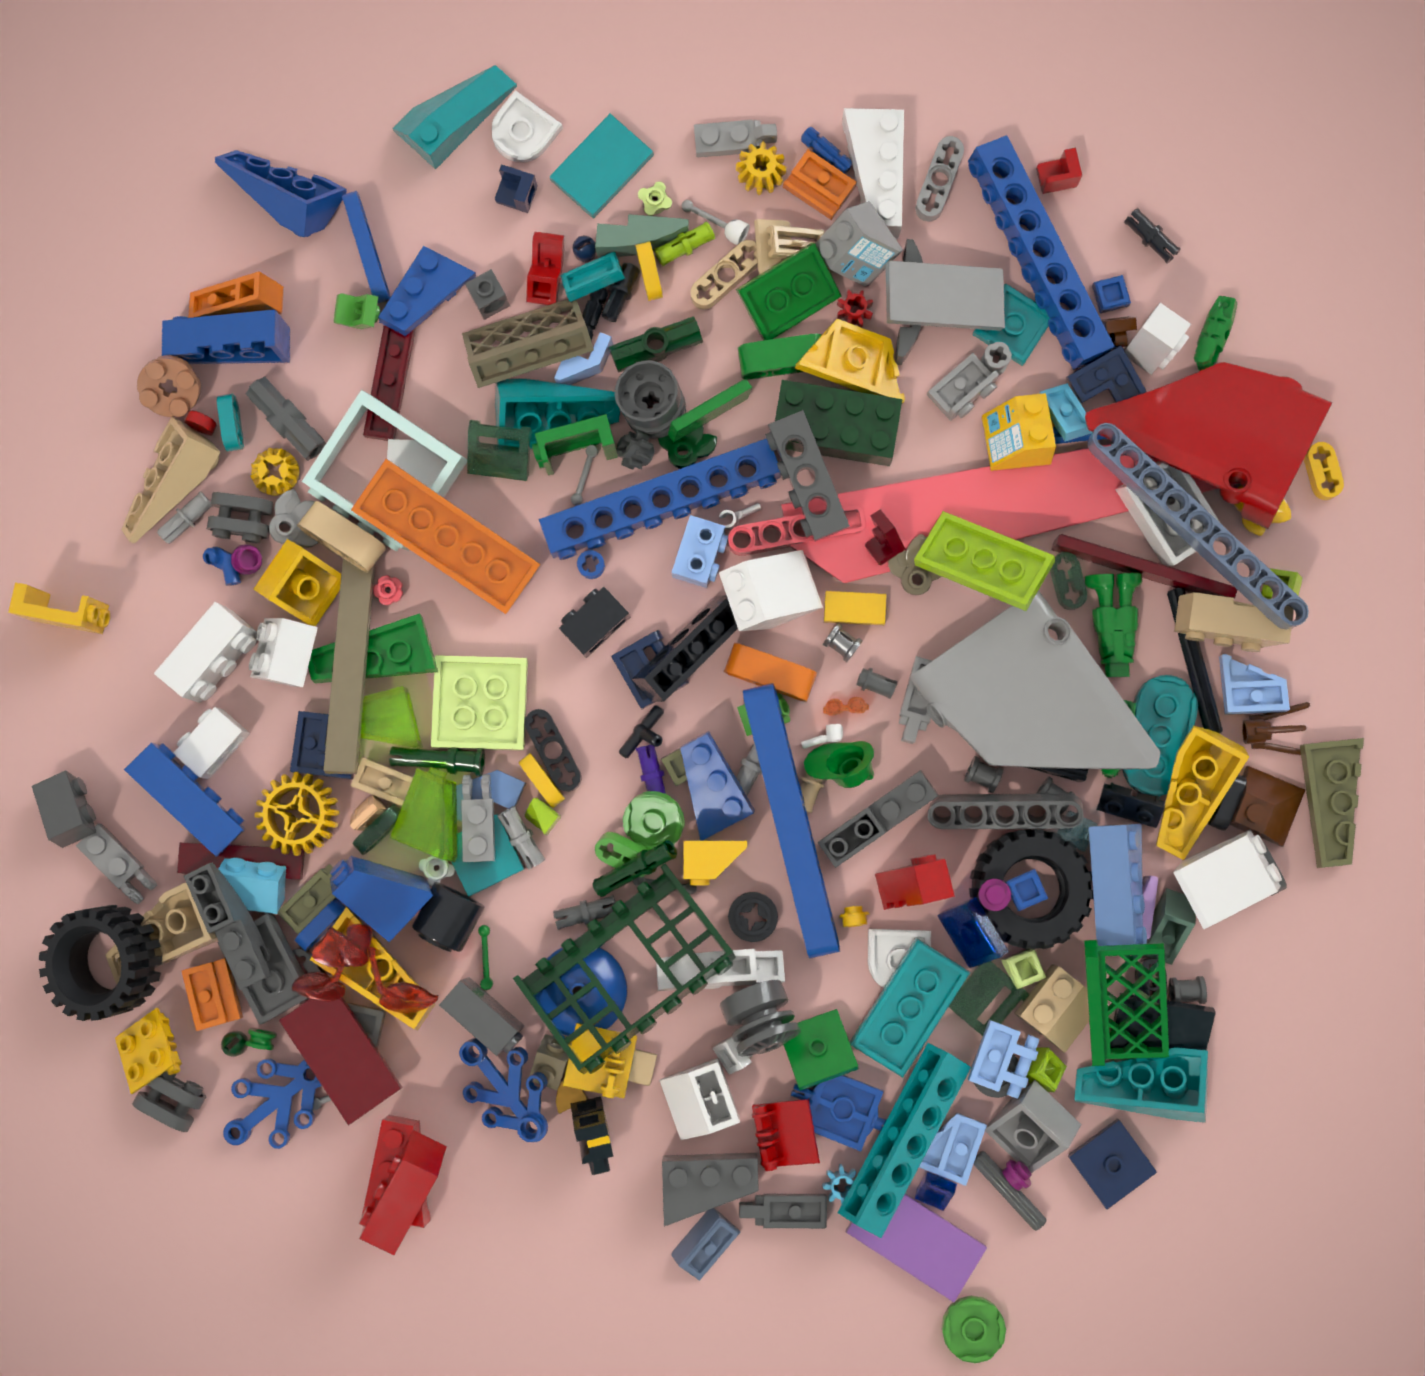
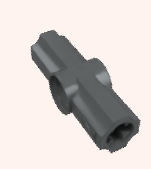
(286, 418)

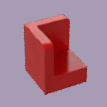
(1060, 173)

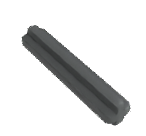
(1014, 1197)

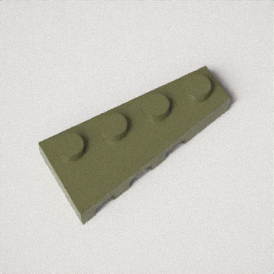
(1331, 789)

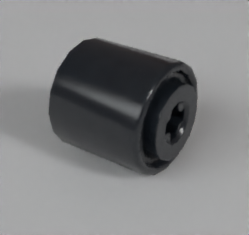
(447, 918)

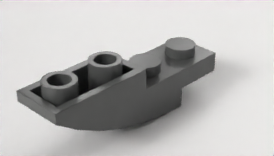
(878, 818)
(232, 923)

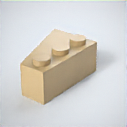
(1228, 622)

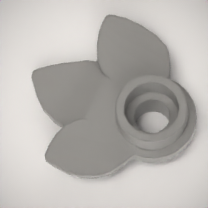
(290, 511)

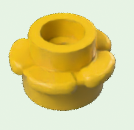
(854, 916)

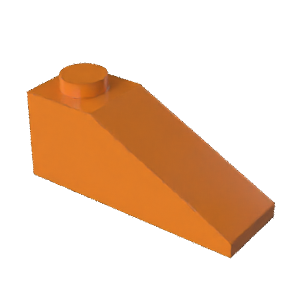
(237, 295)

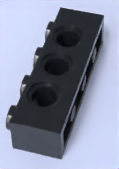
(687, 651)

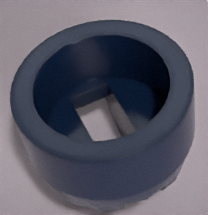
(586, 253)

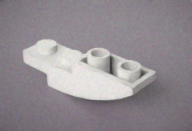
(747, 969)

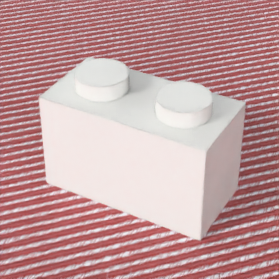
(210, 742)

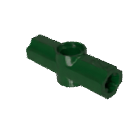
(674, 336)

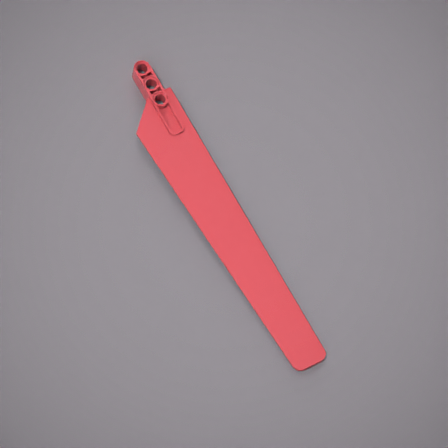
(1005, 501)

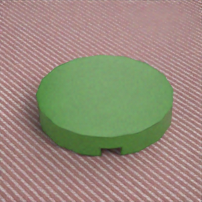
(653, 819)
(973, 1329)

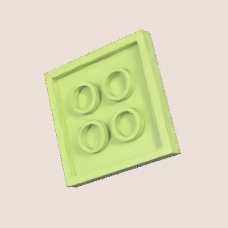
(479, 702)

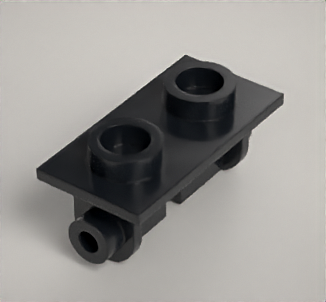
(1141, 809)

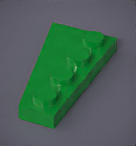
(392, 651)

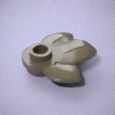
(904, 568)

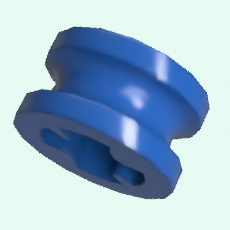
(582, 562)

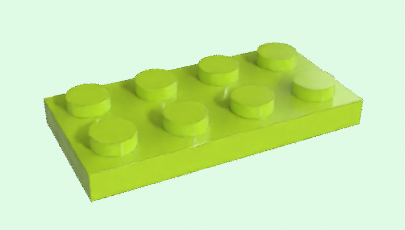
(984, 560)

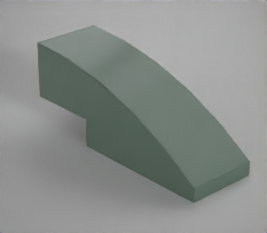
(639, 230)

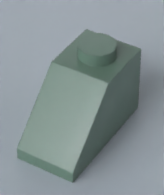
(1171, 924)

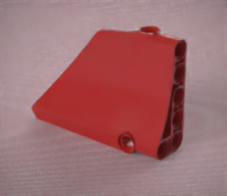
(1224, 430)

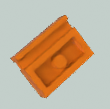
(819, 184)
(212, 994)

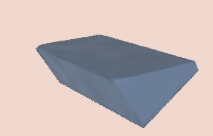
(705, 1243)

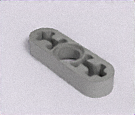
(954, 162)

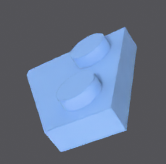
(1250, 689)
(955, 1149)

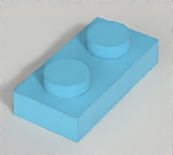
(1066, 412)

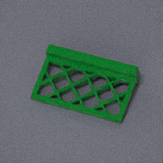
(1099, 996)

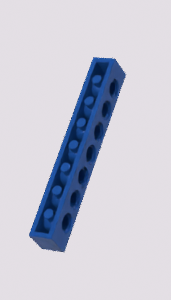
(1015, 184)
(643, 494)

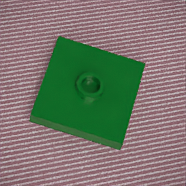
(820, 1050)

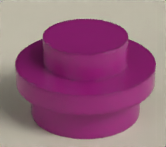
(246, 559)
(994, 894)
(1017, 1174)

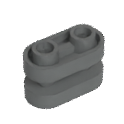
(224, 526)
(186, 1094)

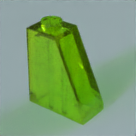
(390, 719)
(429, 815)

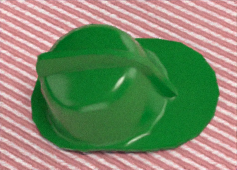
(844, 763)

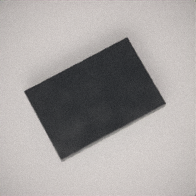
(1187, 1024)

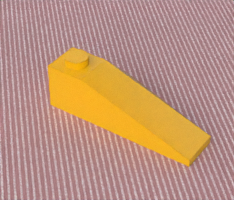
(1199, 781)

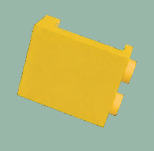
(33, 605)

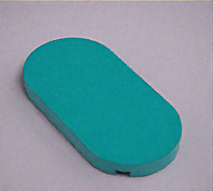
(1167, 714)

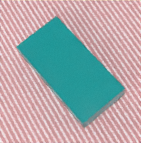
(592, 276)

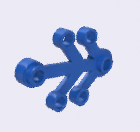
(507, 1092)
(279, 1097)

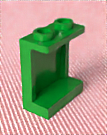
(573, 438)

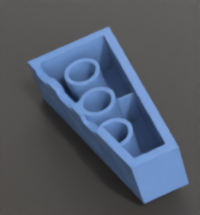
(1117, 884)

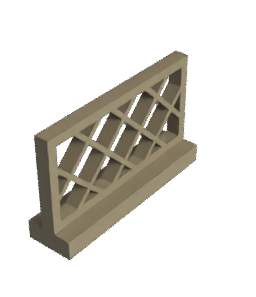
(520, 354)

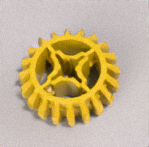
(291, 827)

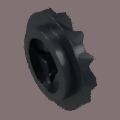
(766, 909)

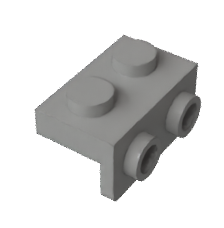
(962, 387)

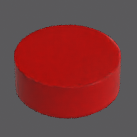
(200, 422)

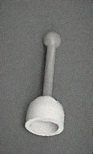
(735, 230)

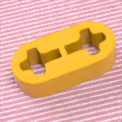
(649, 271)
(1330, 468)
(541, 780)

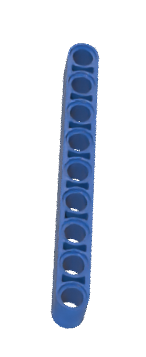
(791, 820)

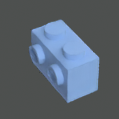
(699, 552)

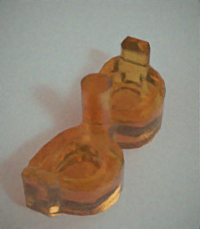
(854, 705)

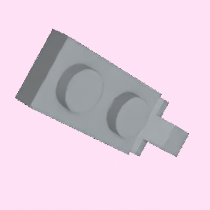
(731, 137)
(914, 709)

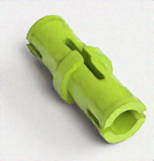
(684, 243)

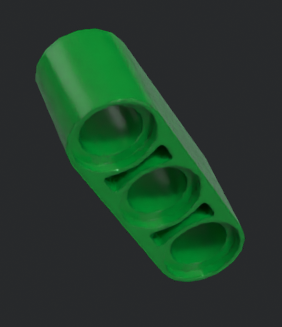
(773, 356)

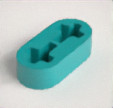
(230, 422)

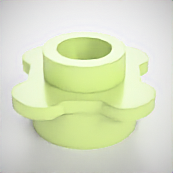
(655, 207)

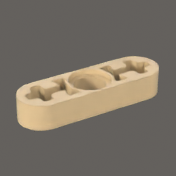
(704, 282)

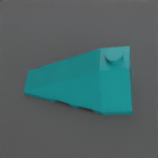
(450, 117)
(548, 405)
(1150, 1086)

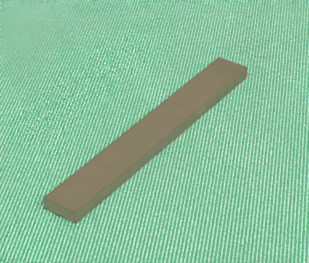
(349, 670)

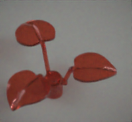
(354, 950)

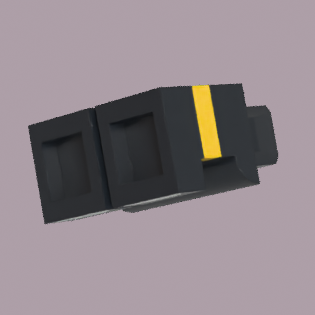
(592, 1134)

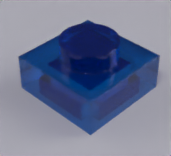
(935, 1191)

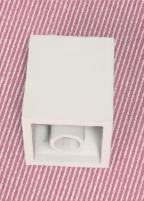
(770, 590)
(1227, 878)

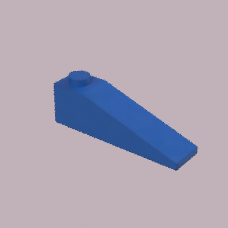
(291, 199)

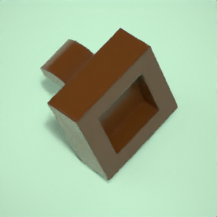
(1117, 328)

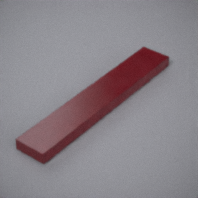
(1149, 569)

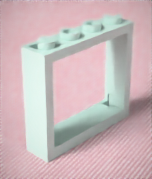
(442, 484)

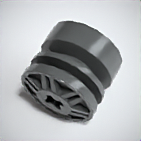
(639, 389)
(757, 1011)

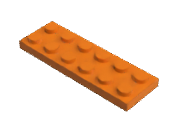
(445, 536)

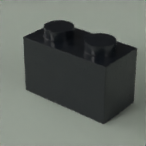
(594, 621)

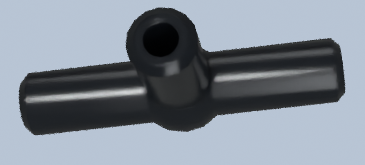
(643, 732)

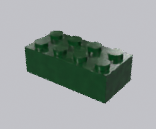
(843, 421)

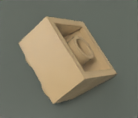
(1057, 1008)

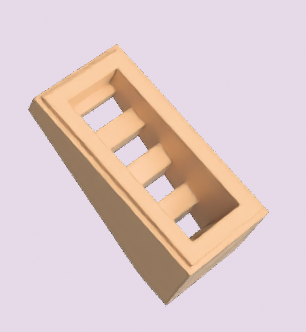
(366, 813)

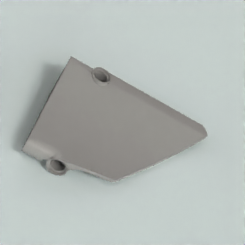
(1033, 697)

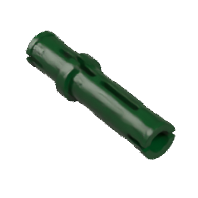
(644, 863)

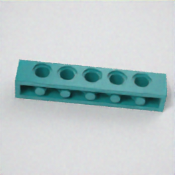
(904, 1140)

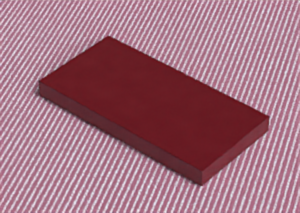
(341, 1056)

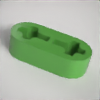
(623, 849)

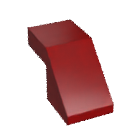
(546, 268)

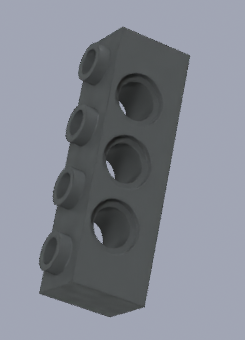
(797, 429)

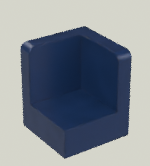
(516, 189)

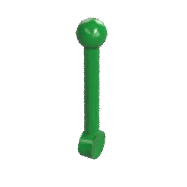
(486, 983)

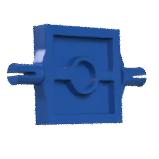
(843, 1110)

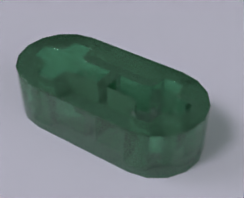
(1075, 579)
(377, 830)

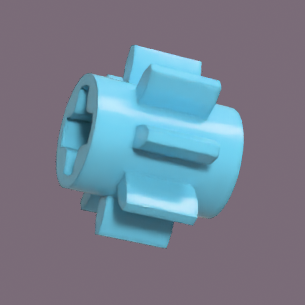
(835, 1179)

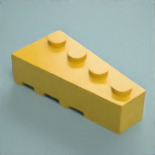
(362, 977)

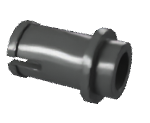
(876, 683)

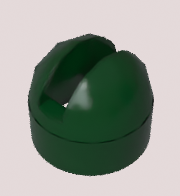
(239, 1048)

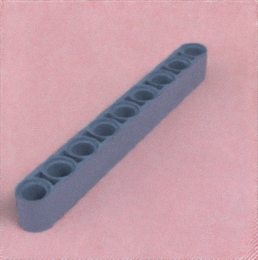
(1212, 529)

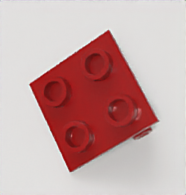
(785, 1134)

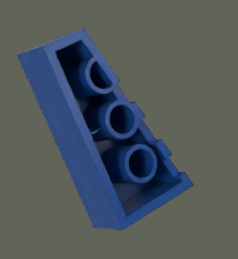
(228, 338)
(185, 798)

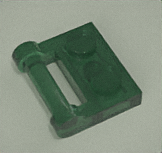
(496, 459)
(980, 991)

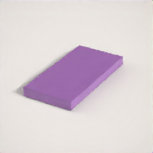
(926, 1247)

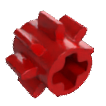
(857, 300)

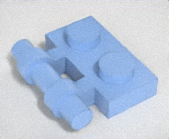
(995, 1055)

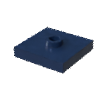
(1112, 1164)

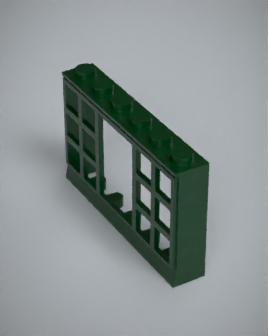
(598, 934)

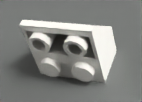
(282, 651)
(700, 1100)

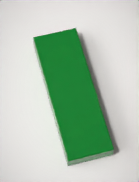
(709, 410)

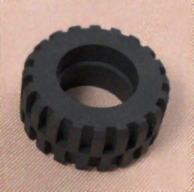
(1073, 887)

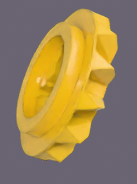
(288, 471)

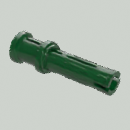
(452, 760)

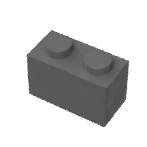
(64, 809)

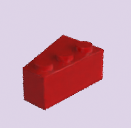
(915, 884)
(391, 1140)
(403, 1193)

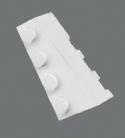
(877, 159)

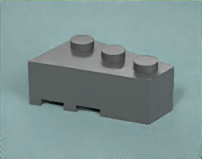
(705, 1182)

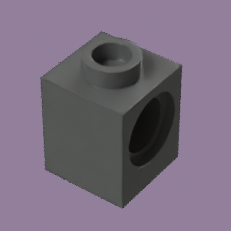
(487, 294)

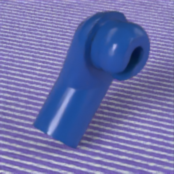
(222, 559)

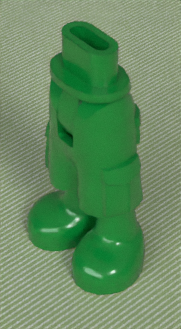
(1115, 626)

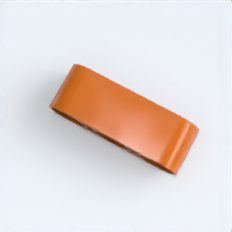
(764, 669)

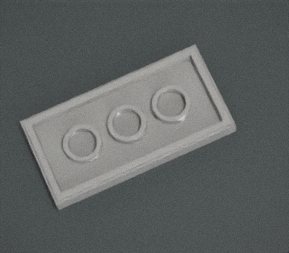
(944, 295)

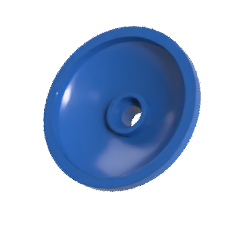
(609, 975)

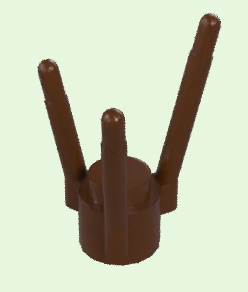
(1257, 731)

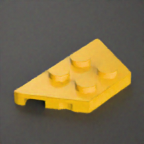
(854, 360)

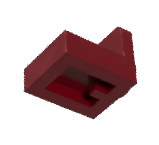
(886, 541)

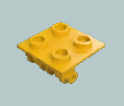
(148, 1050)
(612, 1077)

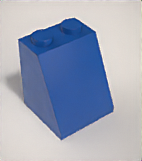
(379, 893)

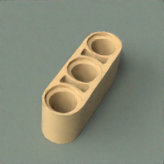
(341, 536)

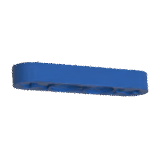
(366, 246)

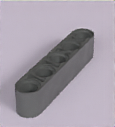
(1018, 802)

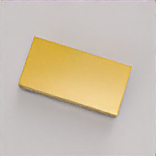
(854, 608)

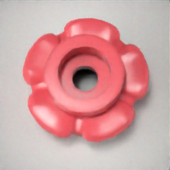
(395, 593)

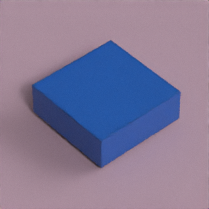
(1111, 294)
(1026, 890)

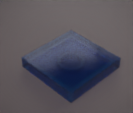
(972, 933)

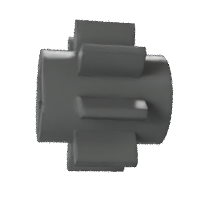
(635, 450)

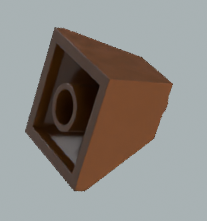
(1267, 806)

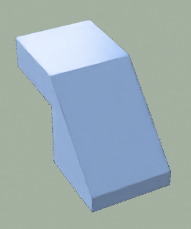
(580, 368)

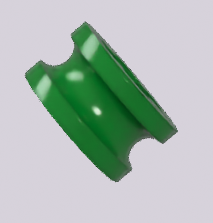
(261, 1039)

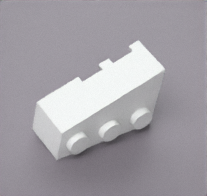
(1158, 339)

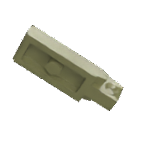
(308, 900)

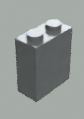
(483, 1016)

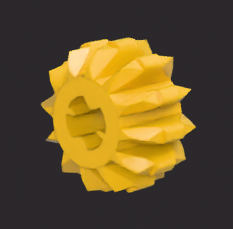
(764, 158)

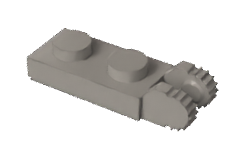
(478, 822)
(115, 862)

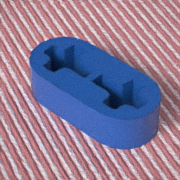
(320, 925)

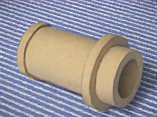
(810, 790)

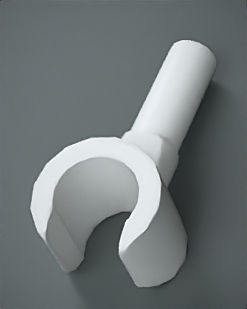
(739, 515)
(834, 733)

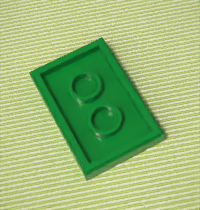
(789, 292)

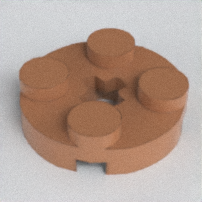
(154, 395)

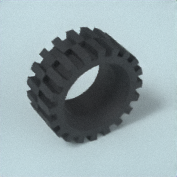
(69, 970)

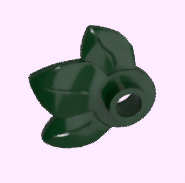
(695, 443)

